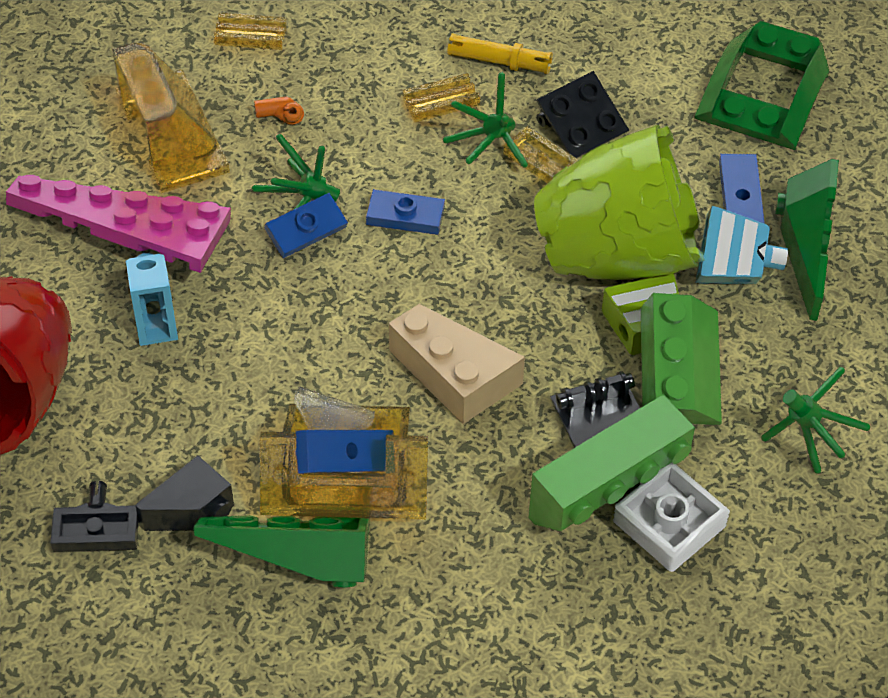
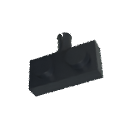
(94, 525)

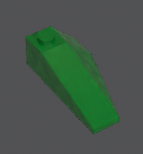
(807, 228)
(318, 548)

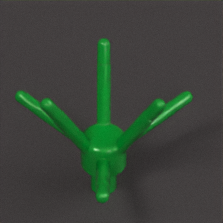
(494, 126)
(311, 184)
(808, 415)

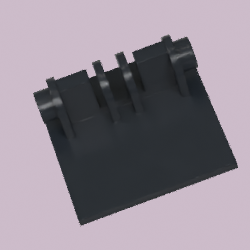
(581, 115)
(595, 406)

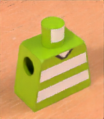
(623, 304)

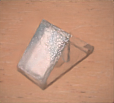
(329, 413)

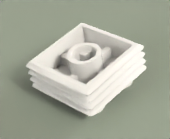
(649, 512)

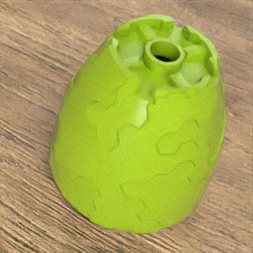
(620, 212)

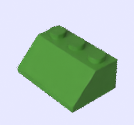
(682, 356)

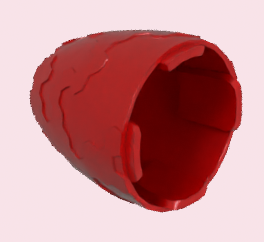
(32, 356)

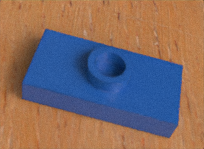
(405, 212)
(305, 225)

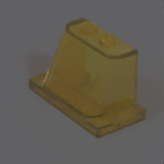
(176, 128)
(388, 494)

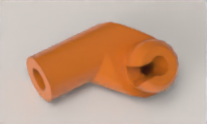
(280, 107)

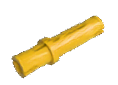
(499, 53)

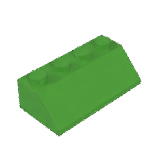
(609, 465)

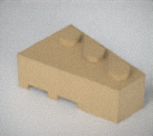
(454, 361)

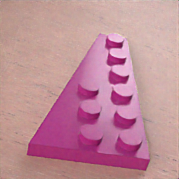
(127, 218)

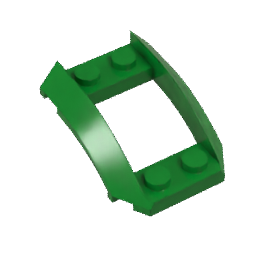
(755, 116)

